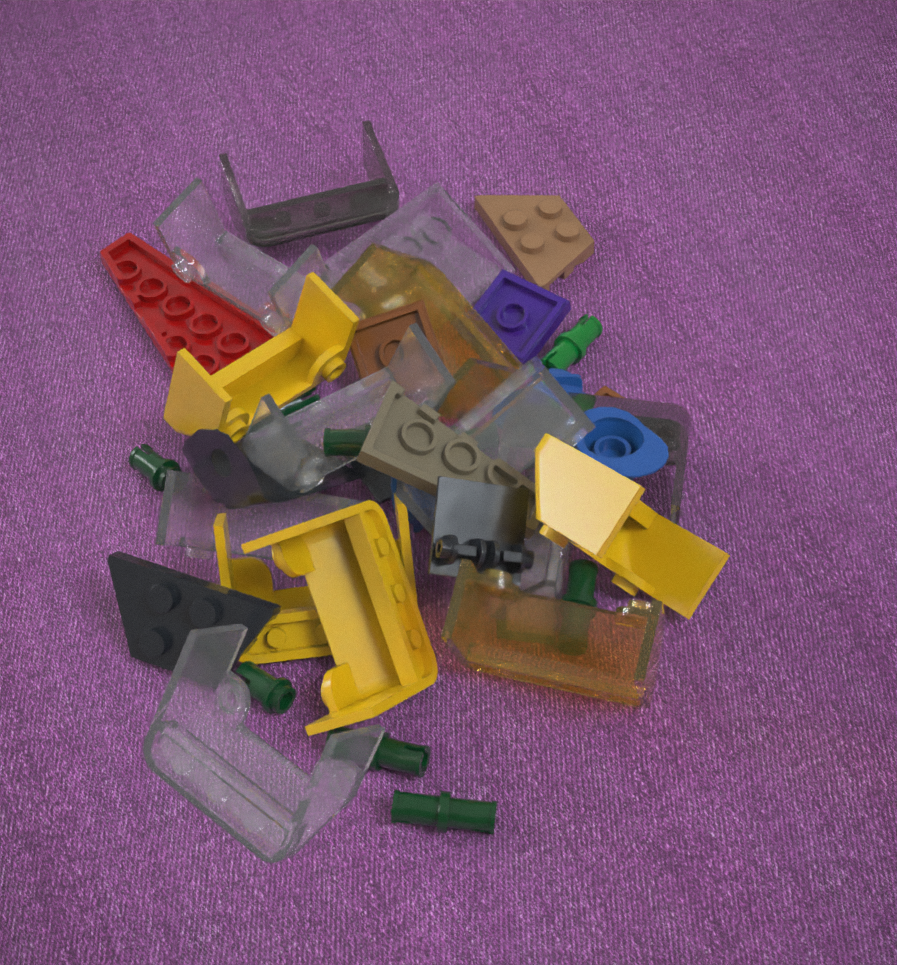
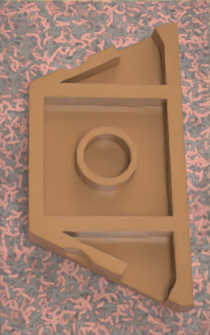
(537, 234)

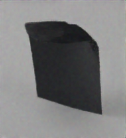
(239, 483)

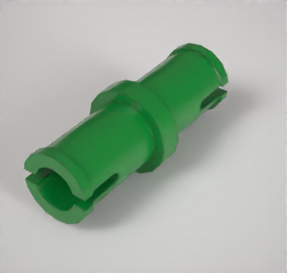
(572, 345)

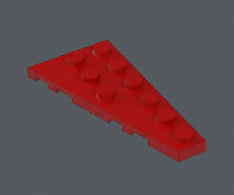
(178, 311)

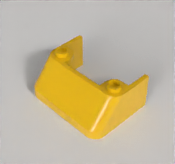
(282, 366)
(608, 521)
(363, 609)
(297, 628)

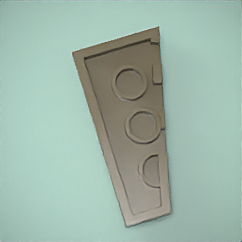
(418, 448)

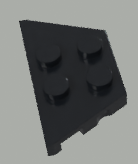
(165, 604)

